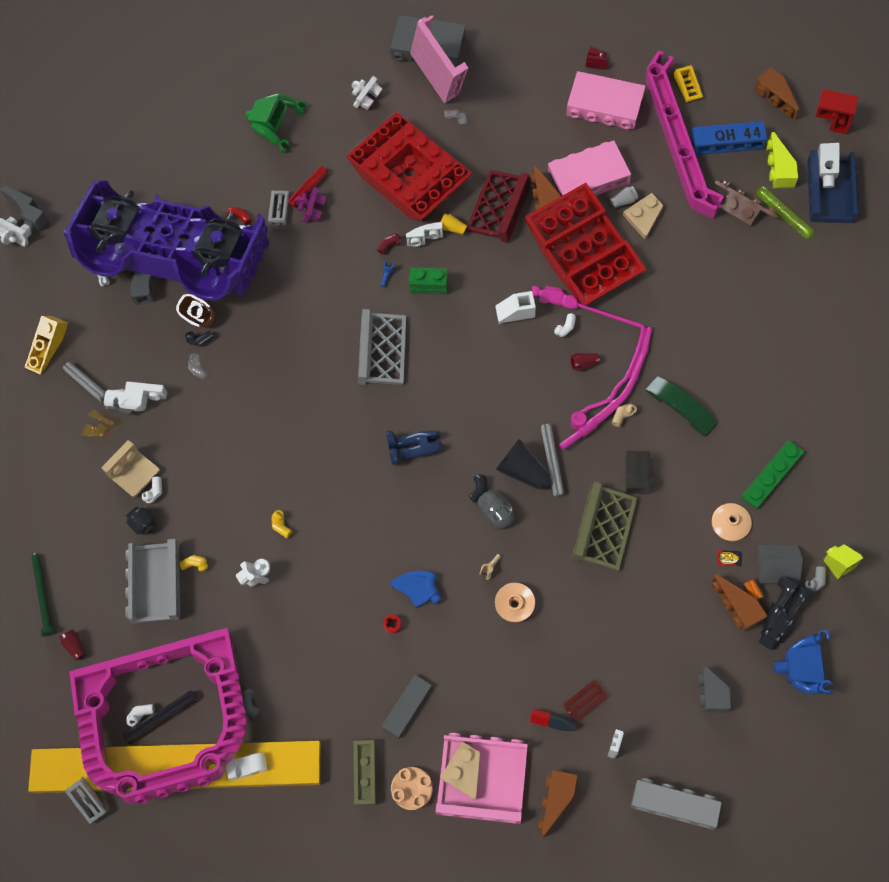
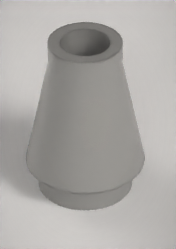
(625, 197)

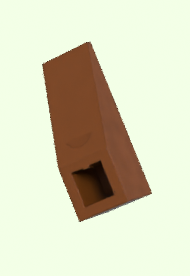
(776, 90)
(543, 191)
(744, 607)
(560, 794)

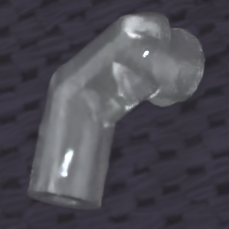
(451, 114)

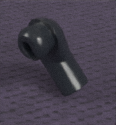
(197, 340)
(481, 487)

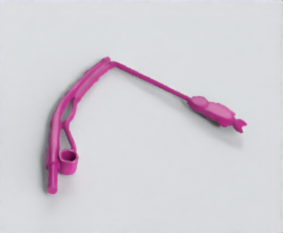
(578, 419)

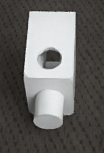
(828, 157)

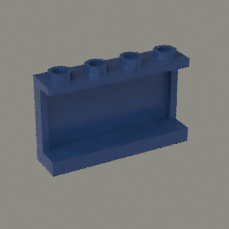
(834, 203)

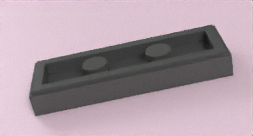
(406, 706)

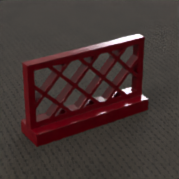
(513, 205)

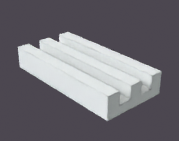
(615, 745)

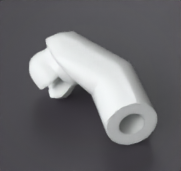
(569, 326)
(155, 492)

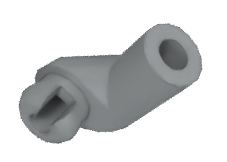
(817, 582)

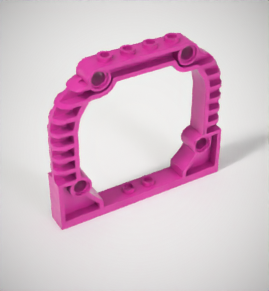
(96, 681)

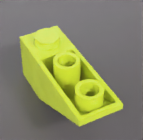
(783, 166)

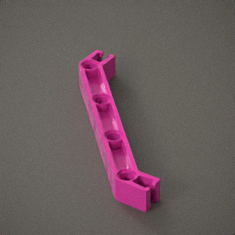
(678, 139)

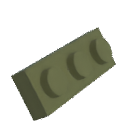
(364, 772)

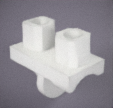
(362, 99)
(12, 233)
(254, 573)

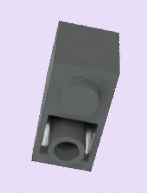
(715, 693)

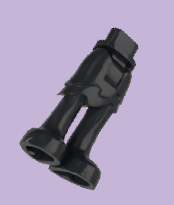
(778, 620)

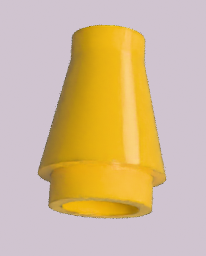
(452, 224)

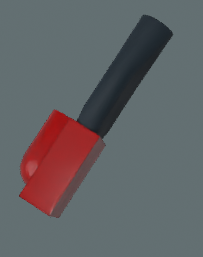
(553, 721)

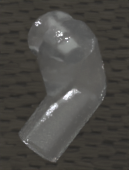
(194, 366)

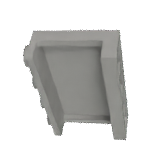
(153, 582)

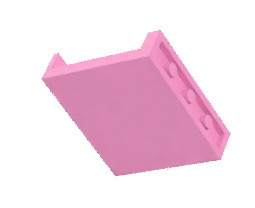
(435, 63)
(498, 784)

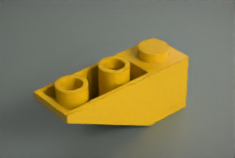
(45, 343)

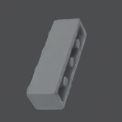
(676, 804)

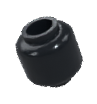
(140, 520)

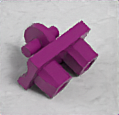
(314, 199)

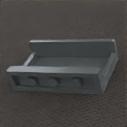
(447, 34)

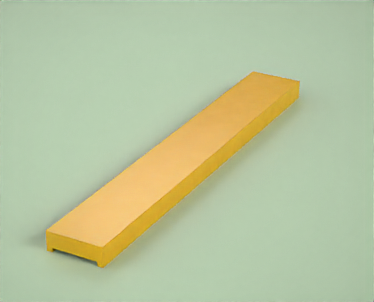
(287, 764)

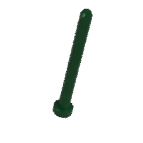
(47, 629)

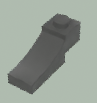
(30, 213)

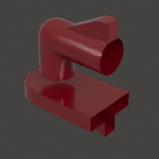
(596, 59)

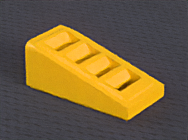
(689, 71)

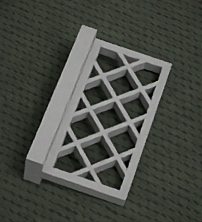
(365, 348)

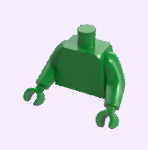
(268, 114)

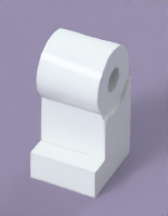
(246, 766)

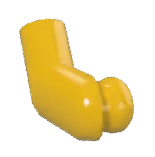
(278, 524)

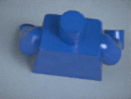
(805, 666)

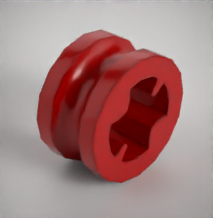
(391, 630)

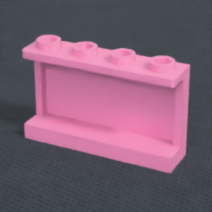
(605, 100)
(597, 166)

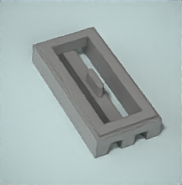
(278, 220)
(93, 796)

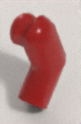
(241, 213)

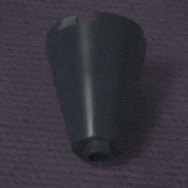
(524, 467)

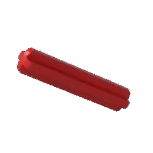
(308, 186)

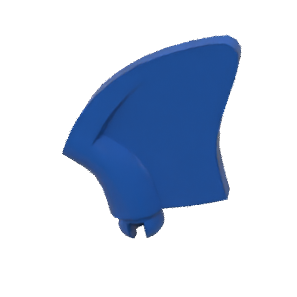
(418, 587)

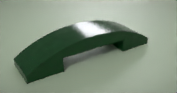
(683, 404)

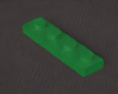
(772, 474)

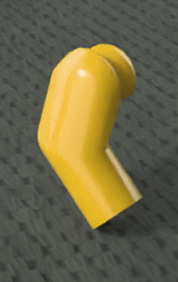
(194, 560)

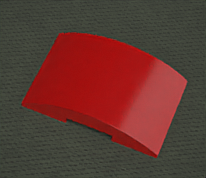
(583, 245)

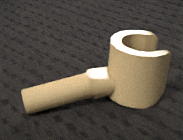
(488, 568)

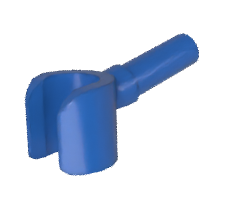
(387, 271)

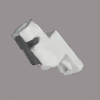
(133, 397)

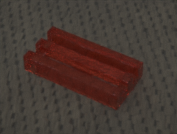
(598, 689)

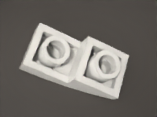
(417, 236)

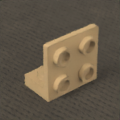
(130, 469)

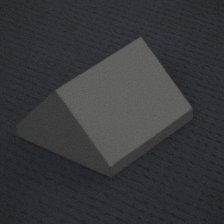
(778, 562)

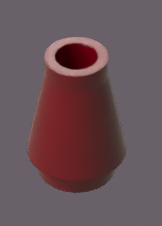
(583, 360)
(72, 643)

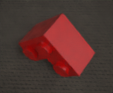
(837, 108)

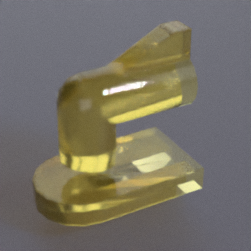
(89, 430)

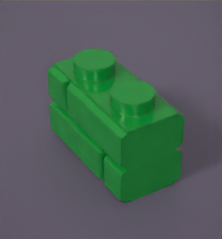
(428, 280)

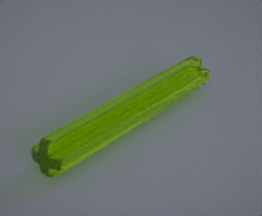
(785, 212)

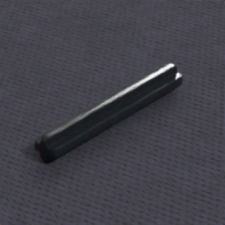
(159, 717)

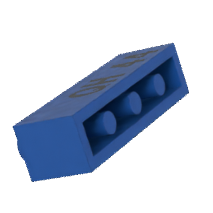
(728, 138)

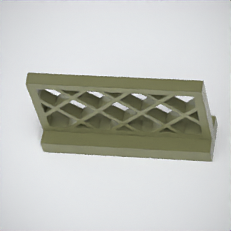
(587, 526)

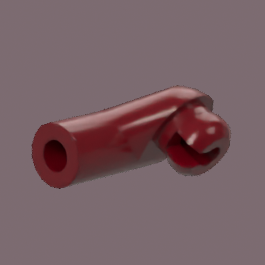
(387, 241)

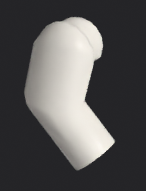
(138, 713)

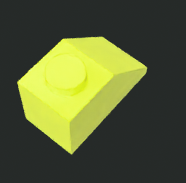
(842, 560)

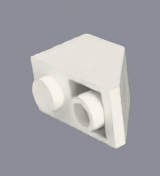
(516, 307)

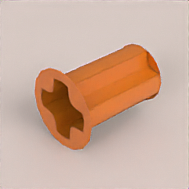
(753, 589)

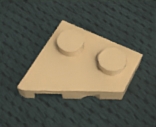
(644, 214)
(463, 770)

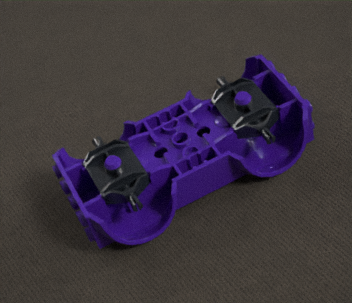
(215, 261)

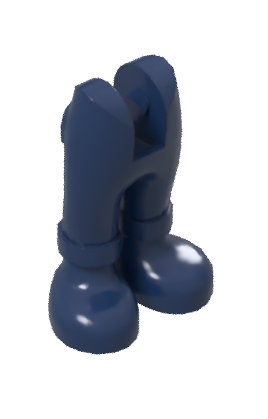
(419, 438)

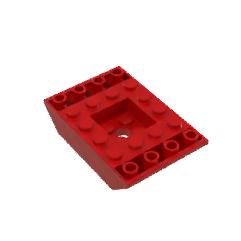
(402, 148)

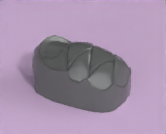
(496, 509)

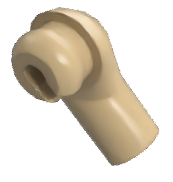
(623, 412)

